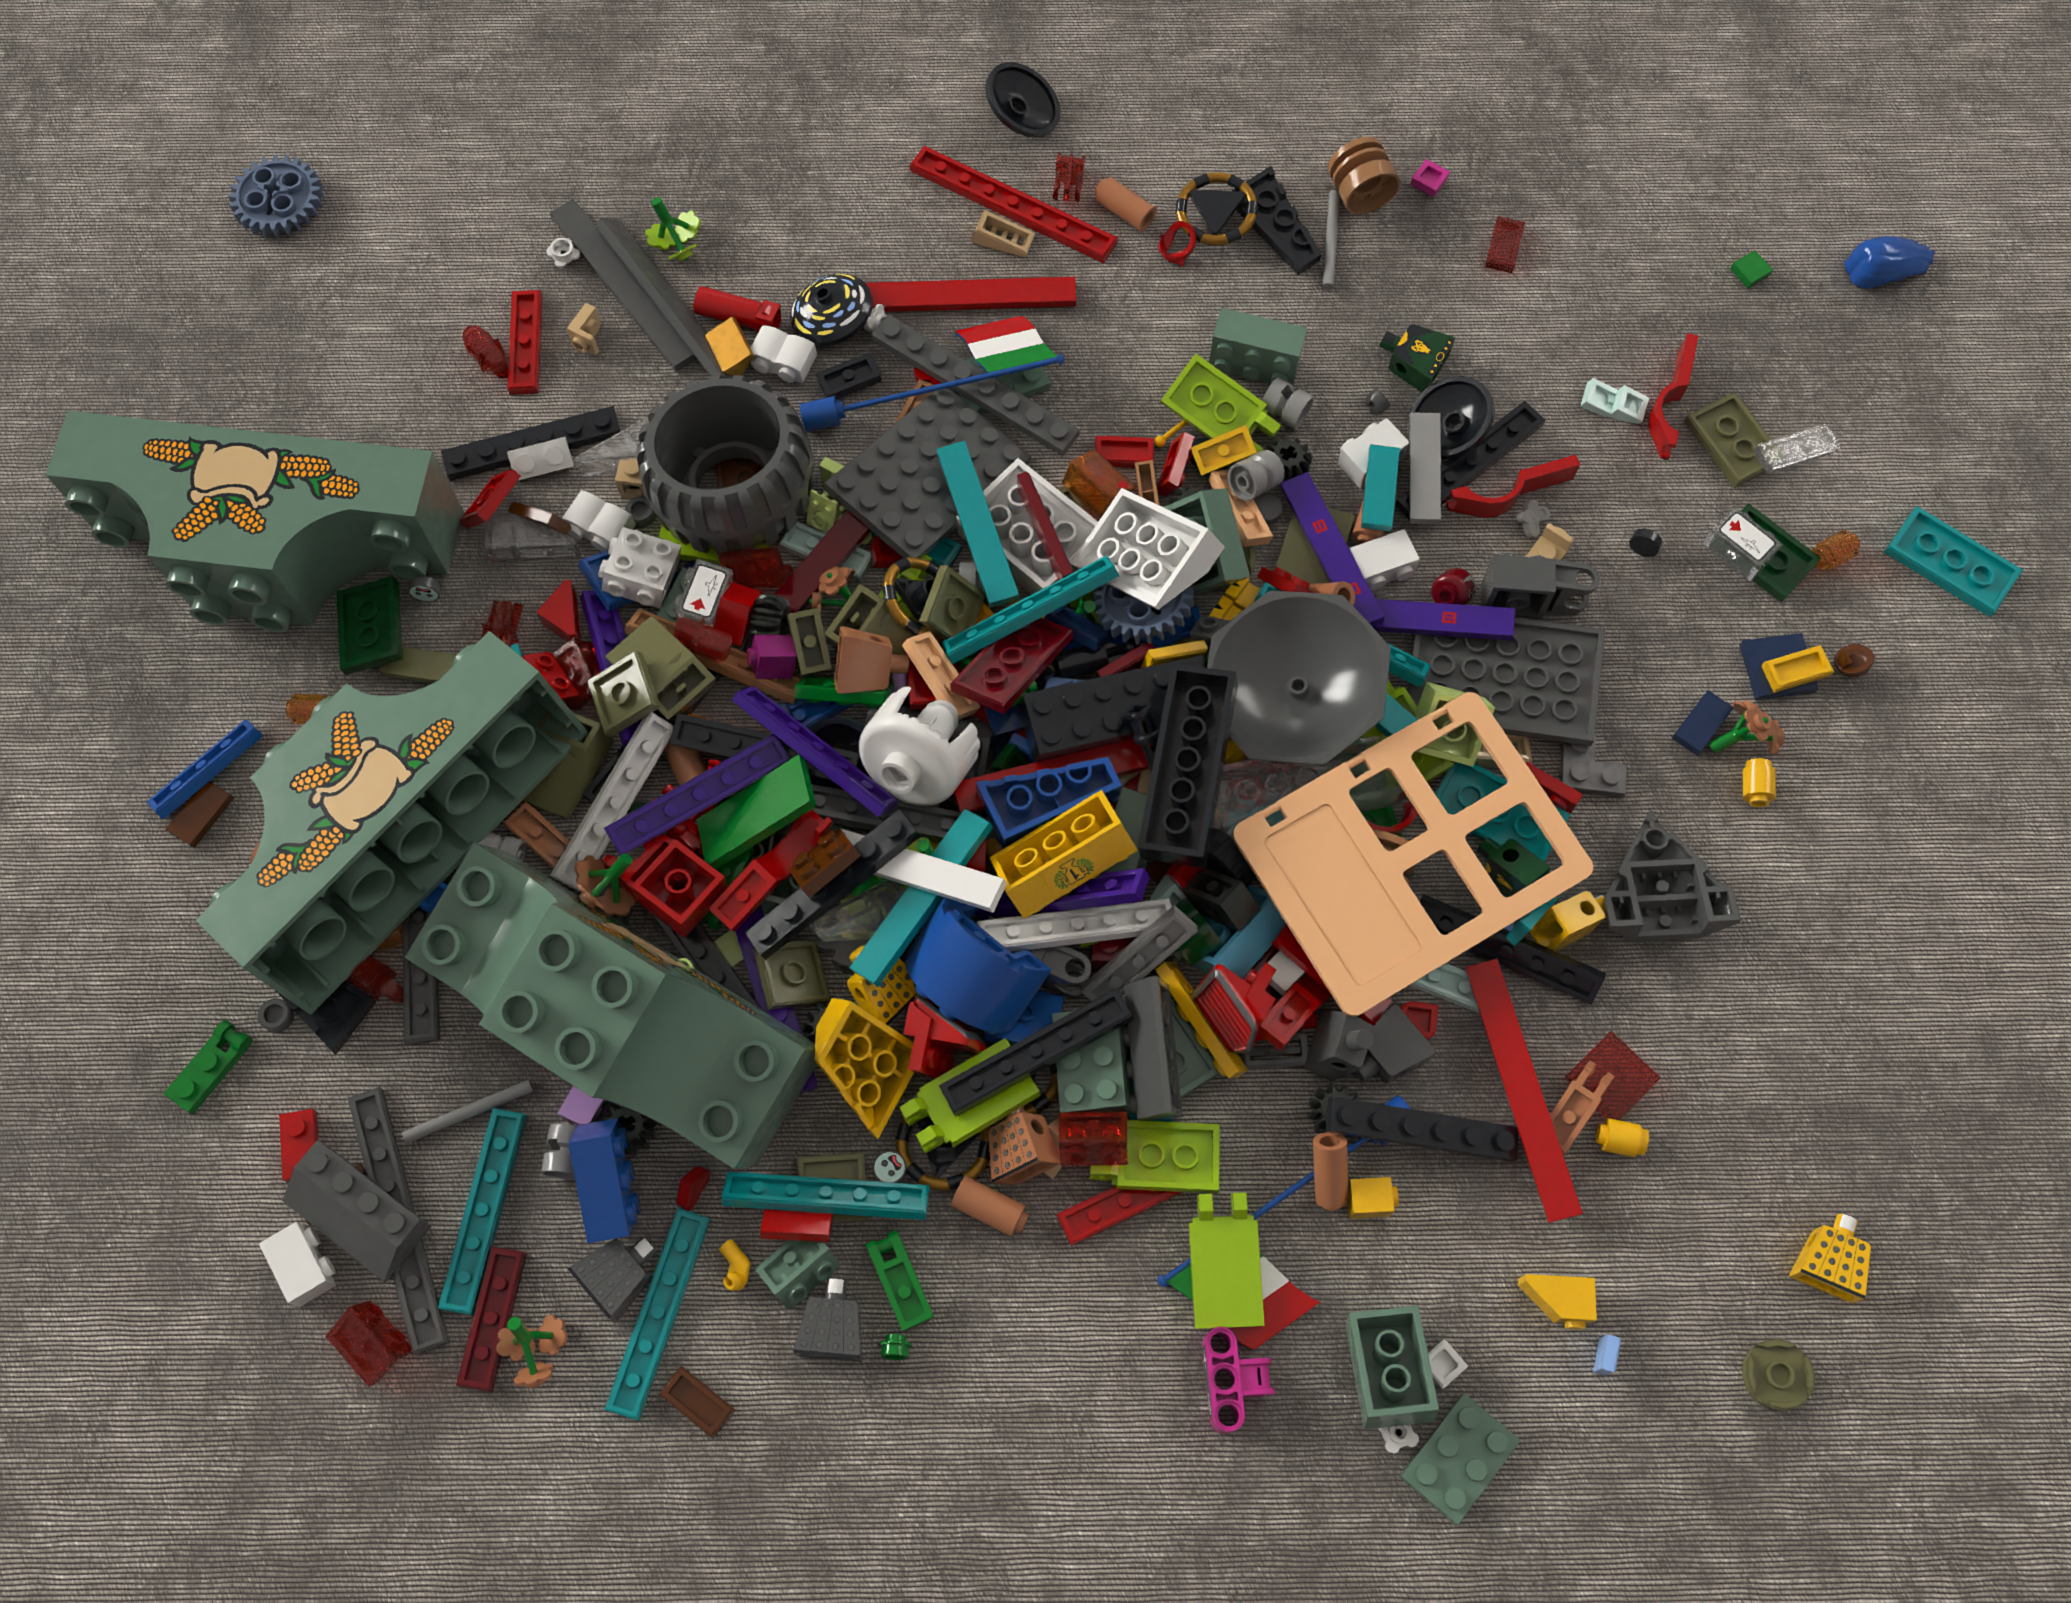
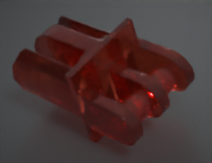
(1069, 171)
(485, 350)
(503, 621)
(703, 638)
(377, 979)

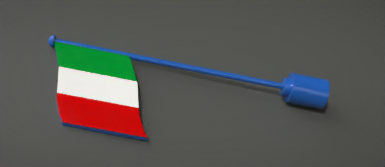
(997, 348)
(1281, 1299)

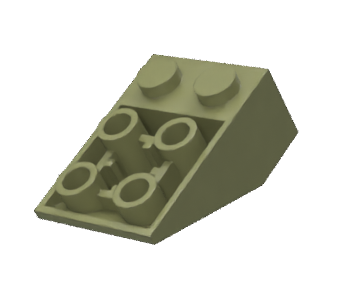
(870, 614)
(674, 670)
(564, 785)

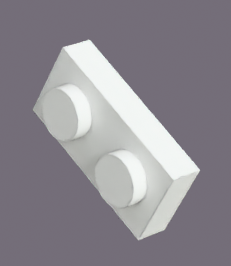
(541, 458)

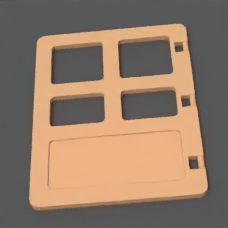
(1350, 893)

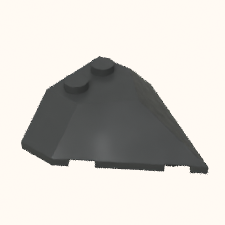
(1666, 891)

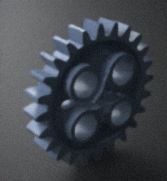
(276, 196)
(1135, 618)

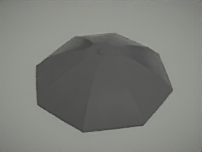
(1305, 676)

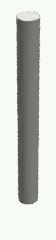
(1331, 240)
(467, 1111)

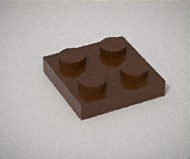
(824, 861)

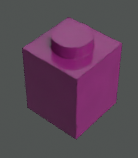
(772, 656)

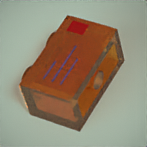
(1095, 481)

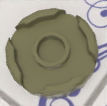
(1778, 1375)

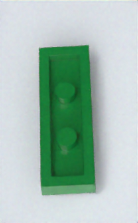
(822, 688)

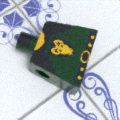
(1418, 354)
(1511, 865)

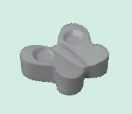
(1531, 516)

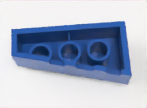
(1030, 800)

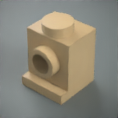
(628, 475)

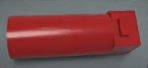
(748, 312)

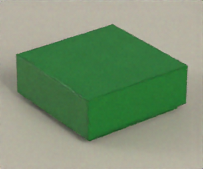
(1751, 269)

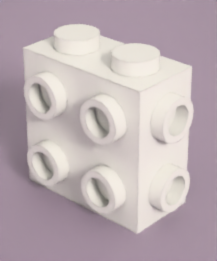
(639, 567)

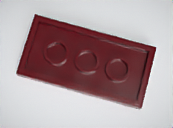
(1011, 664)

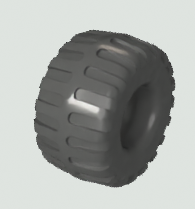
(716, 424)

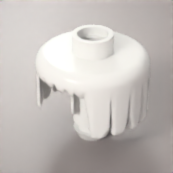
(914, 754)

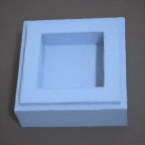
(1607, 1355)

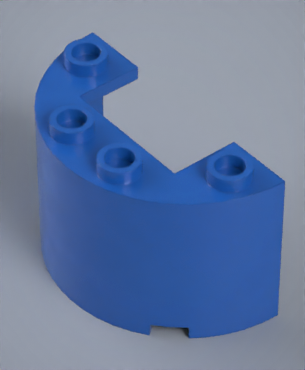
(971, 971)

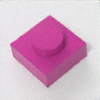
(1430, 178)

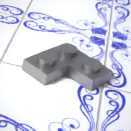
(1589, 776)

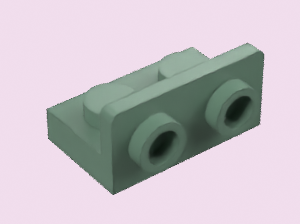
(797, 1270)

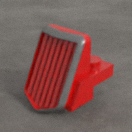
(1235, 1004)
(936, 1038)

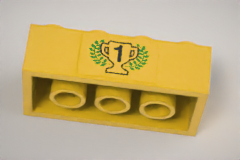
(1063, 854)

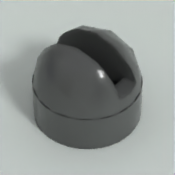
(1380, 401)

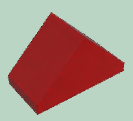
(561, 612)
(735, 612)

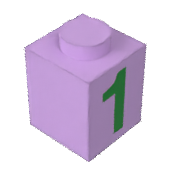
(582, 1108)

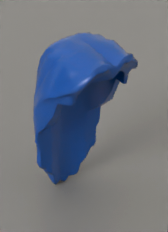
(1887, 260)

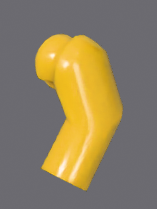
(738, 1268)

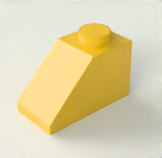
(1563, 1298)

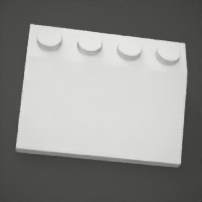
(1017, 533)
(1150, 548)

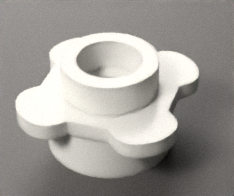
(565, 246)
(875, 319)
(1395, 1442)

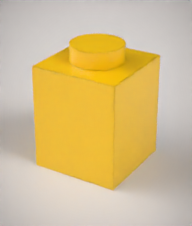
(1372, 1198)

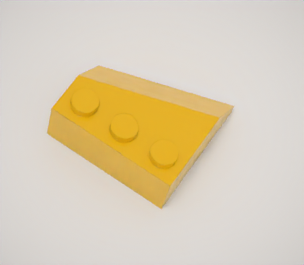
(863, 1061)

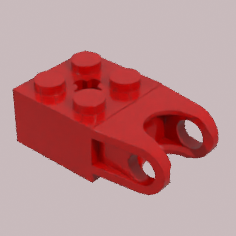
(669, 866)

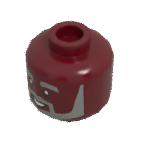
(1454, 587)

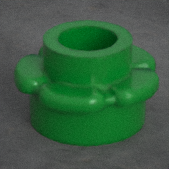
(895, 1347)

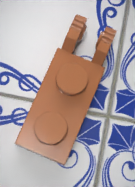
(1577, 1107)

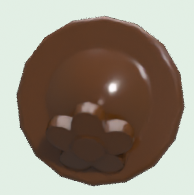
(1854, 660)

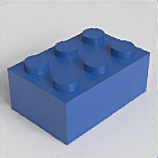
(604, 1180)

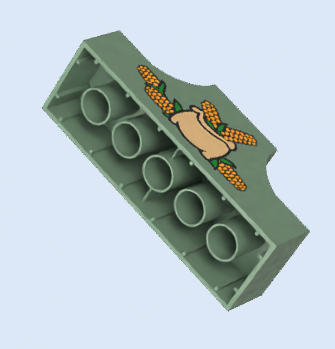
(255, 516)
(378, 811)
(612, 1008)

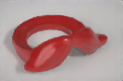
(1167, 238)

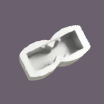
(782, 354)
(596, 520)

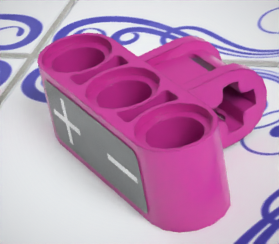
(1248, 1377)

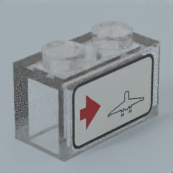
(1742, 543)
(703, 592)

